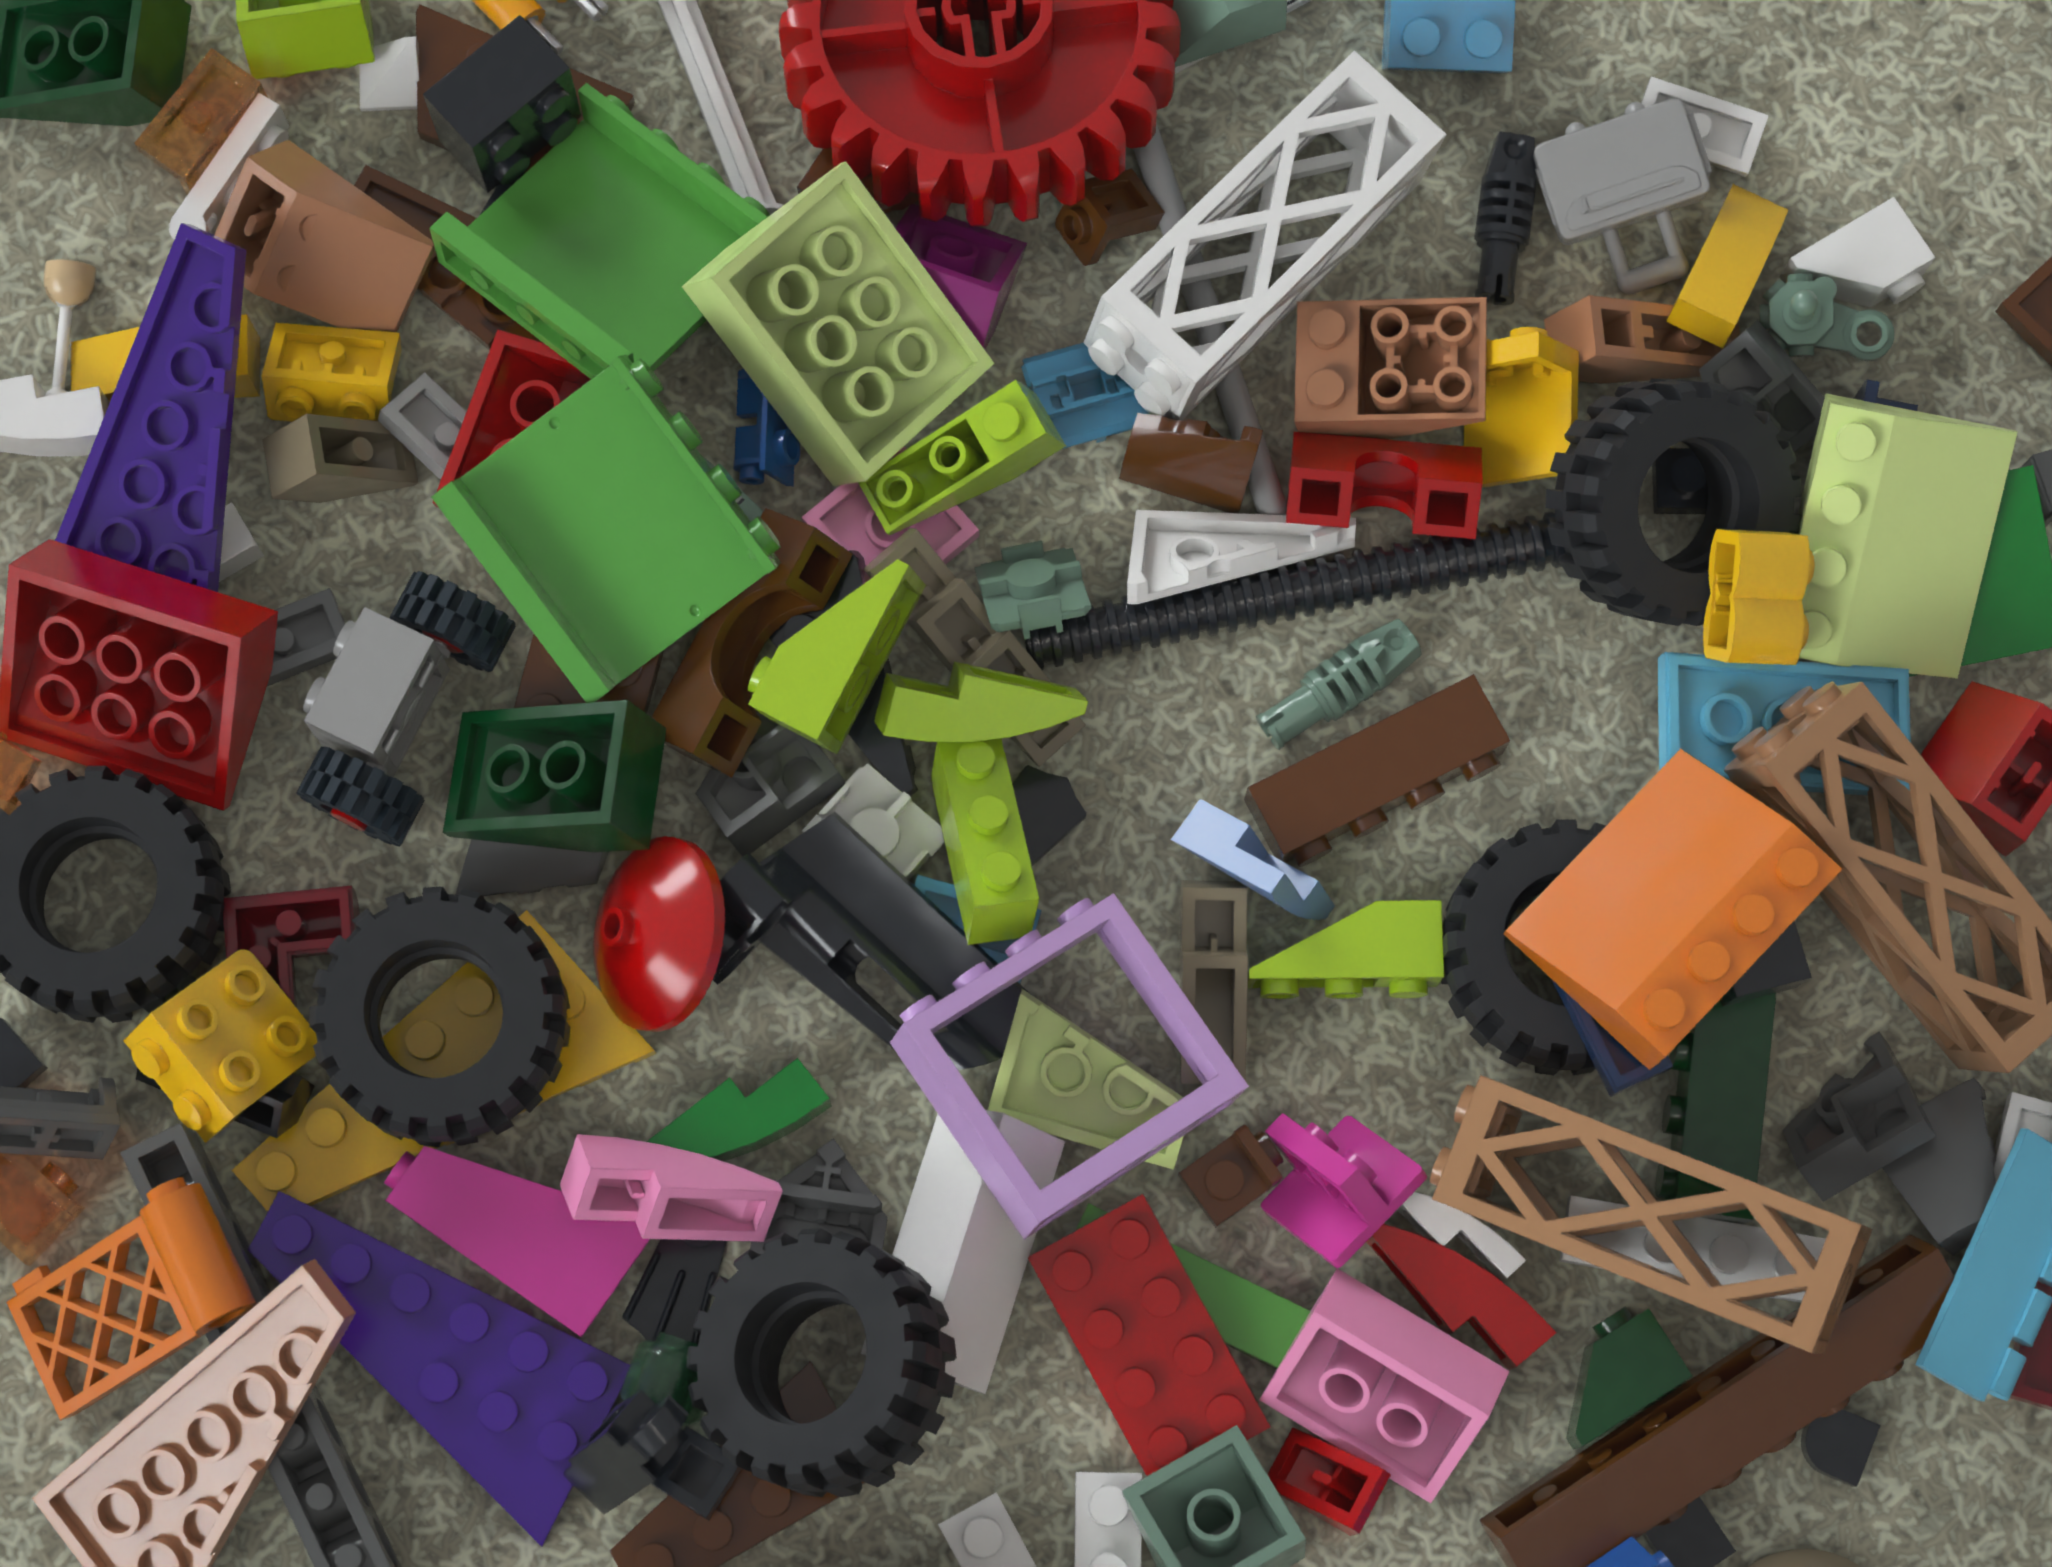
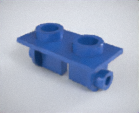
(762, 447)

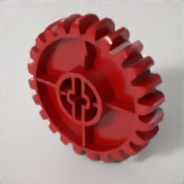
(975, 124)

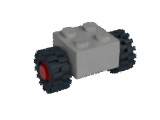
(381, 694)

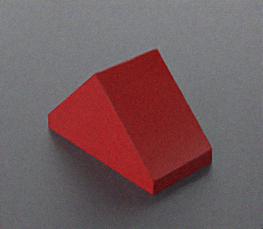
(1327, 1481)

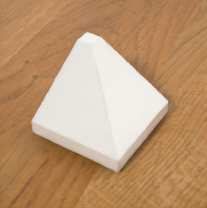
(392, 78)

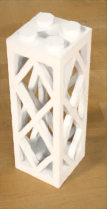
(1383, 140)

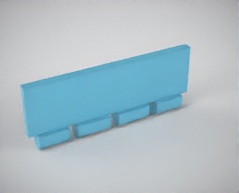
(1996, 1281)

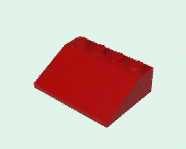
(132, 670)

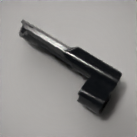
(837, 901)

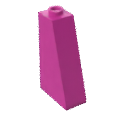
(517, 1233)

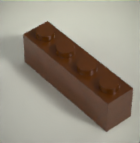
(1377, 771)

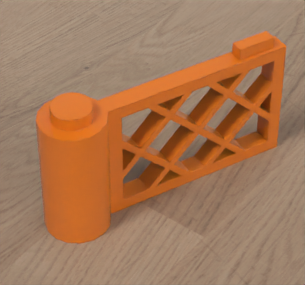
(186, 1266)

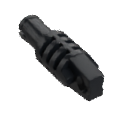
(1505, 214)

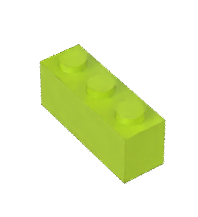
(984, 840)

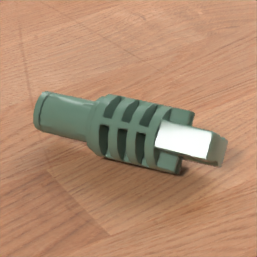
(1342, 681)

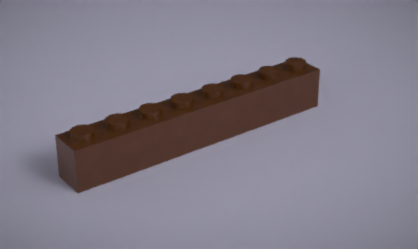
(1722, 1420)

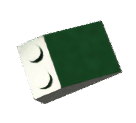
(91, 59)
(557, 776)

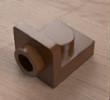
(1106, 214)
(1233, 1174)

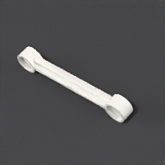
(717, 101)

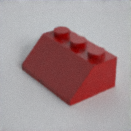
(514, 390)

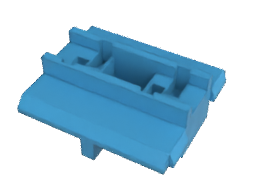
(1081, 396)

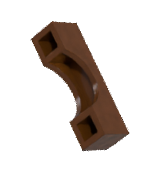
(709, 693)

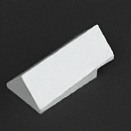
(968, 1243)

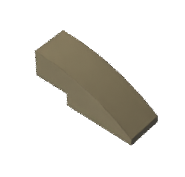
(1215, 964)

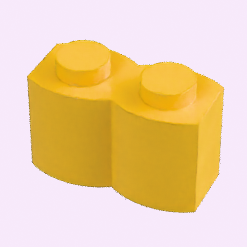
(1757, 597)

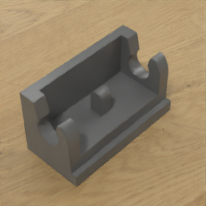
(59, 1121)

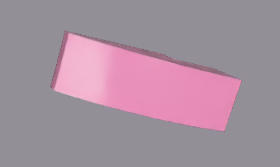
(667, 1191)

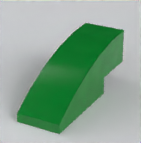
(732, 1125)

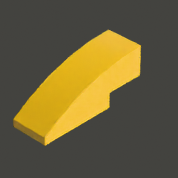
(1728, 266)

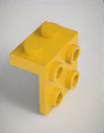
(1527, 406)
(222, 1043)

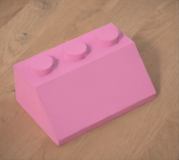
(1385, 1385)

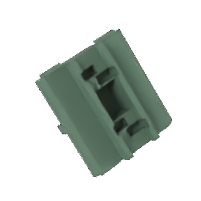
(1032, 588)

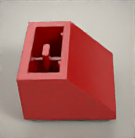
(1996, 762)

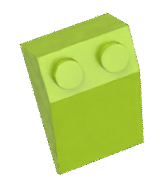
(304, 35)
(832, 663)

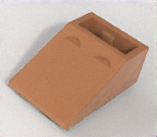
(322, 242)
(1390, 366)

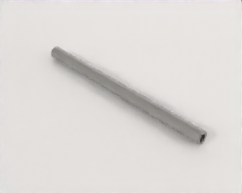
(1232, 390)

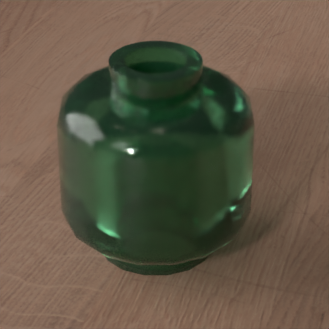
(661, 1371)

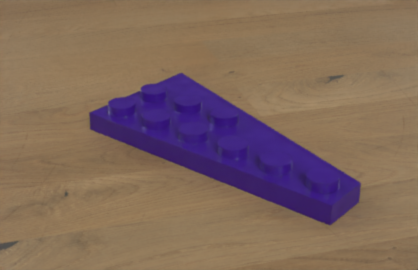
(164, 445)
(470, 1369)

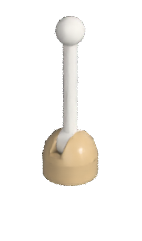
(68, 286)

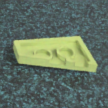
(1075, 1083)

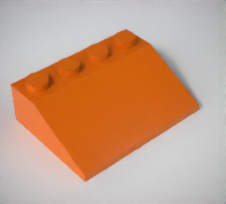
(1671, 905)

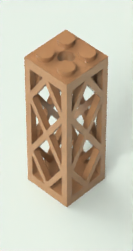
(1973, 1019)
(1488, 1152)

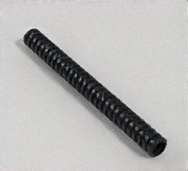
(1301, 590)

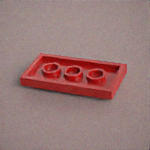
(1146, 1335)

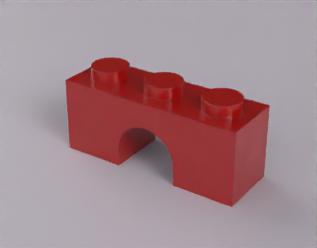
(1426, 481)

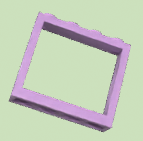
(972, 1126)

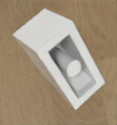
(1869, 257)

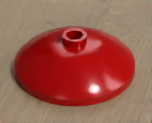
(659, 934)

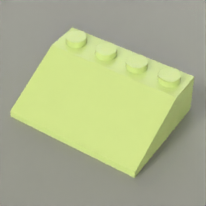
(839, 326)
(1898, 534)

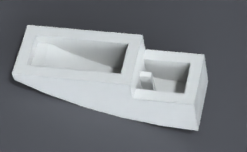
(48, 424)

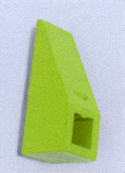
(964, 458)
(1375, 947)

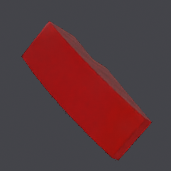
(1460, 1291)

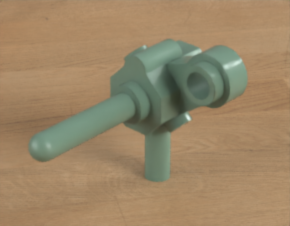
(1806, 318)

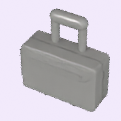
(1623, 175)

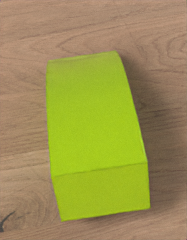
(973, 706)

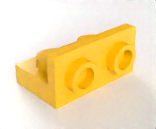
(329, 371)

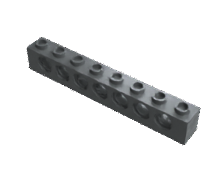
(312, 1462)

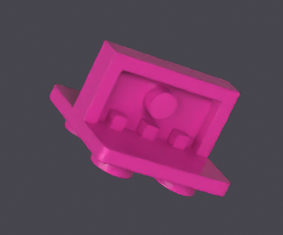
(1339, 1185)

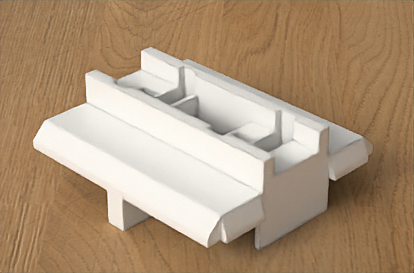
(885, 820)

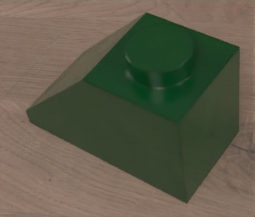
(1622, 1374)

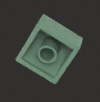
(1215, 1510)

